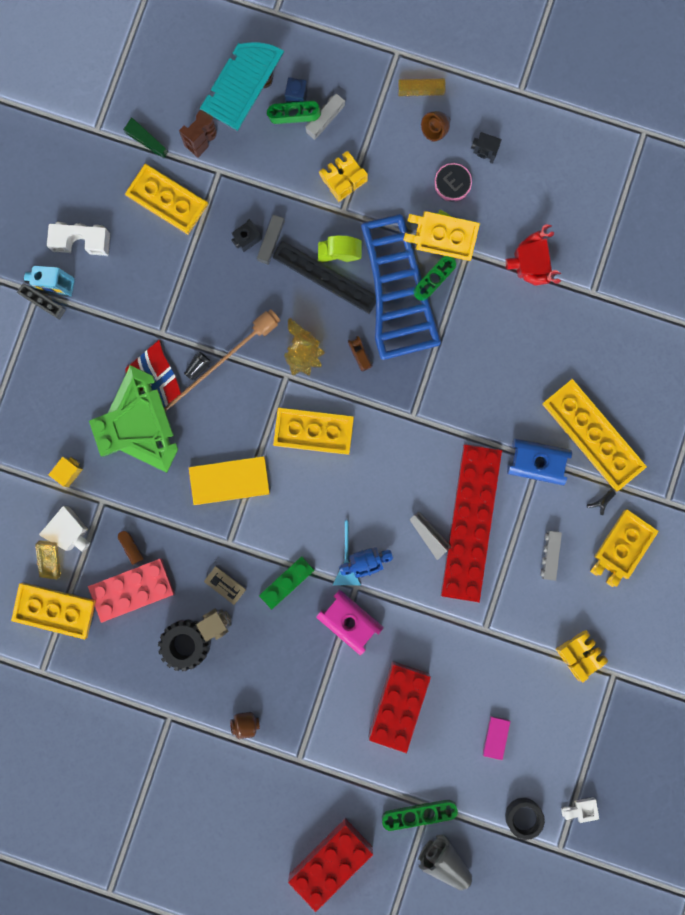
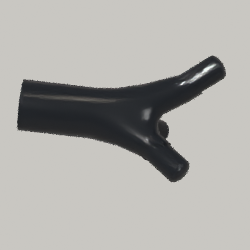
(602, 503)

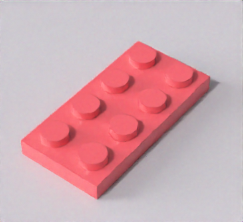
(131, 590)

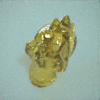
(304, 351)

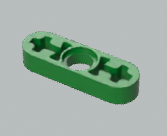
(286, 108)
(435, 270)

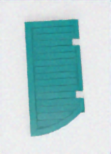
(241, 82)

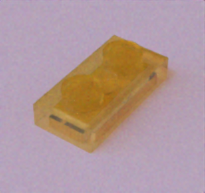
(48, 559)

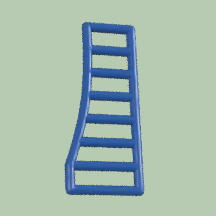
(380, 297)

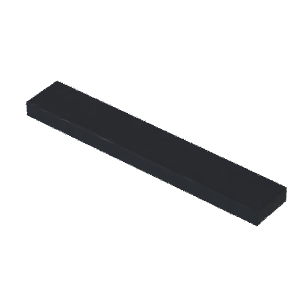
(325, 277)

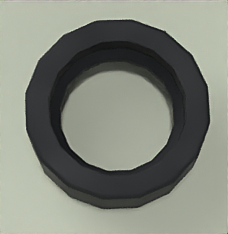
(538, 826)

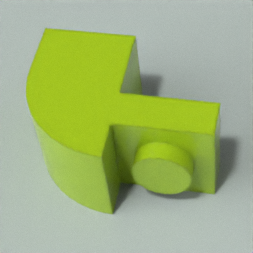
(341, 248)

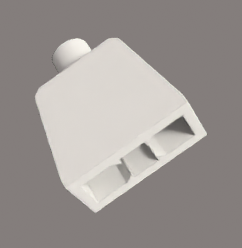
(66, 530)

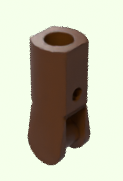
(361, 356)
(130, 547)

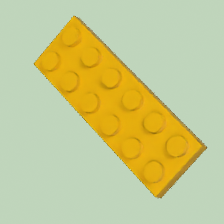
(594, 435)

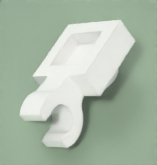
(584, 810)

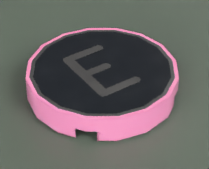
(453, 182)

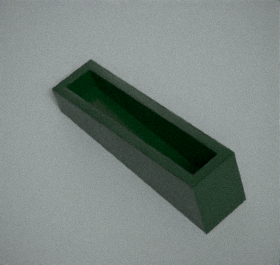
(139, 134)

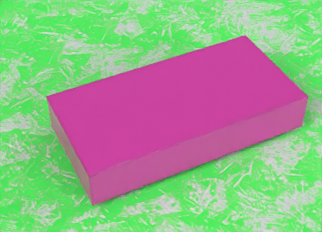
(496, 738)

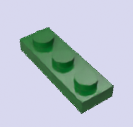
(286, 583)

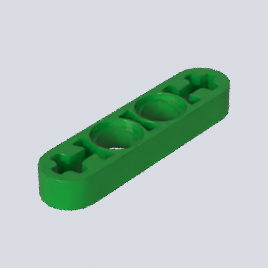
(420, 819)

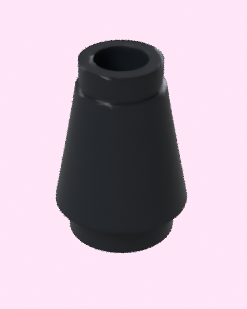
(198, 365)

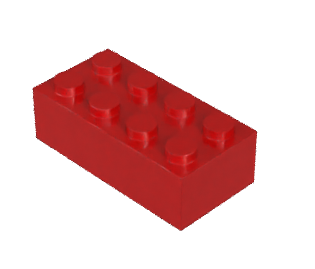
(399, 707)
(330, 865)

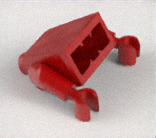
(533, 259)

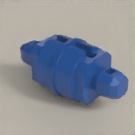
(366, 562)

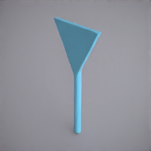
(346, 579)

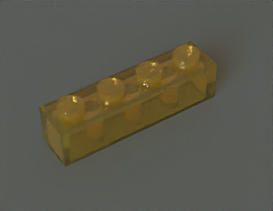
(421, 87)

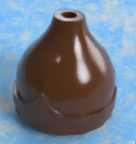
(435, 125)

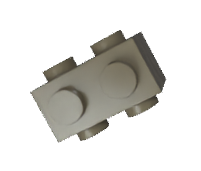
(214, 624)

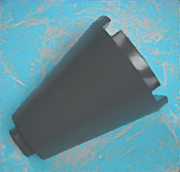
(444, 863)

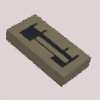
(225, 585)

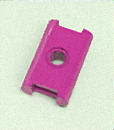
(353, 636)

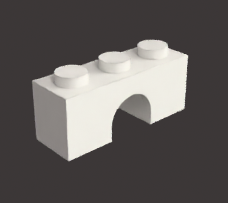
(63, 236)

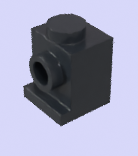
(486, 146)
(252, 238)

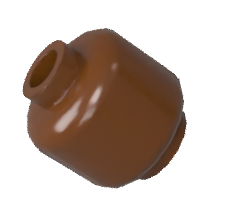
(244, 725)

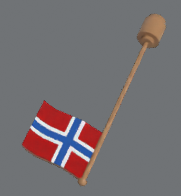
(155, 363)

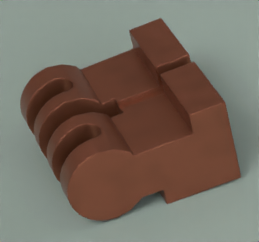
(199, 133)

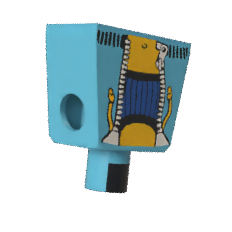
(50, 280)

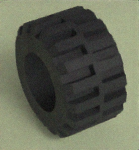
(168, 649)

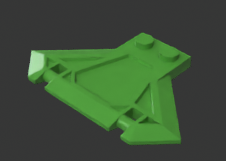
(136, 423)

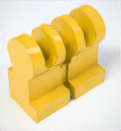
(352, 176)
(581, 665)

